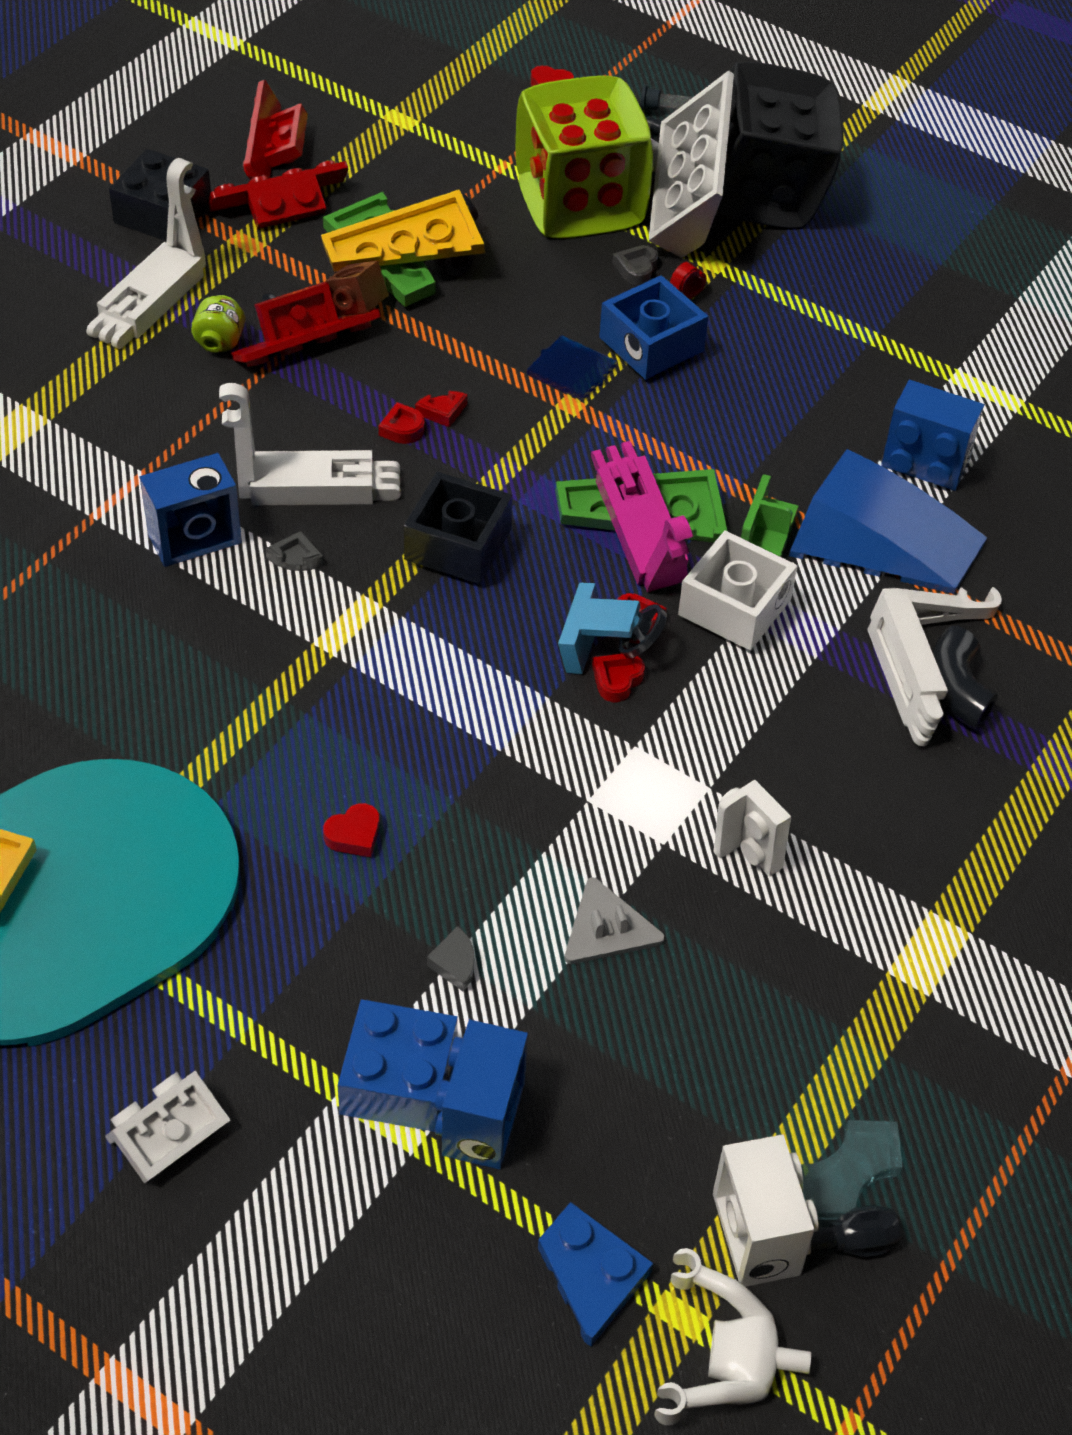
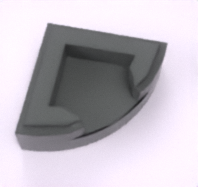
(295, 553)
(454, 959)

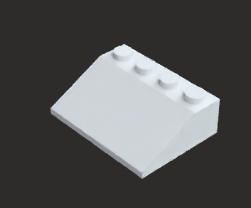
(691, 169)

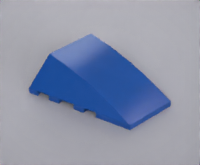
(886, 526)

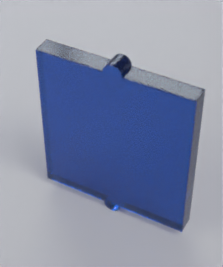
(571, 367)

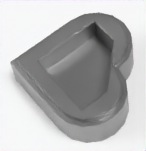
(636, 264)

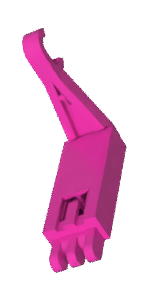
(641, 519)

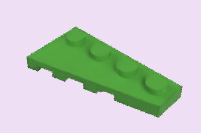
(404, 281)
(684, 493)

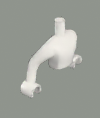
(742, 1349)

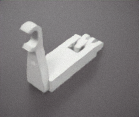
(159, 278)
(304, 475)
(907, 654)

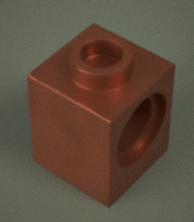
(357, 288)

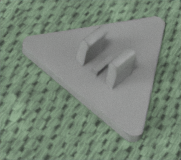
(607, 927)

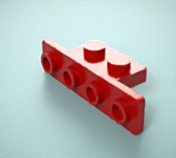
(274, 134)
(282, 197)
(298, 319)

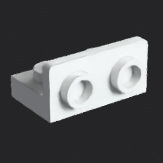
(756, 824)
(168, 1125)

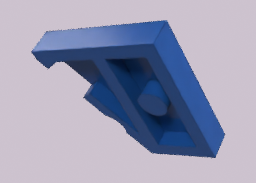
(592, 1269)

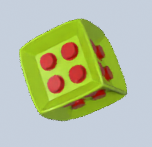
(583, 156)

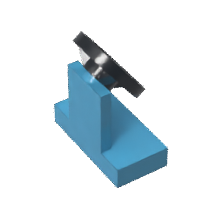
(609, 618)

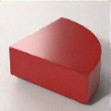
(443, 408)

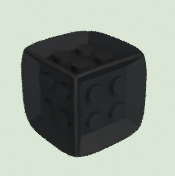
(780, 145)

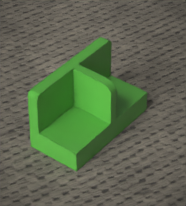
(769, 520)

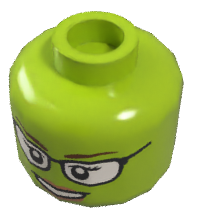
(218, 323)

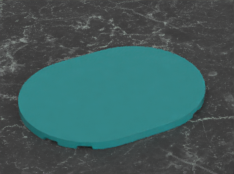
(117, 896)

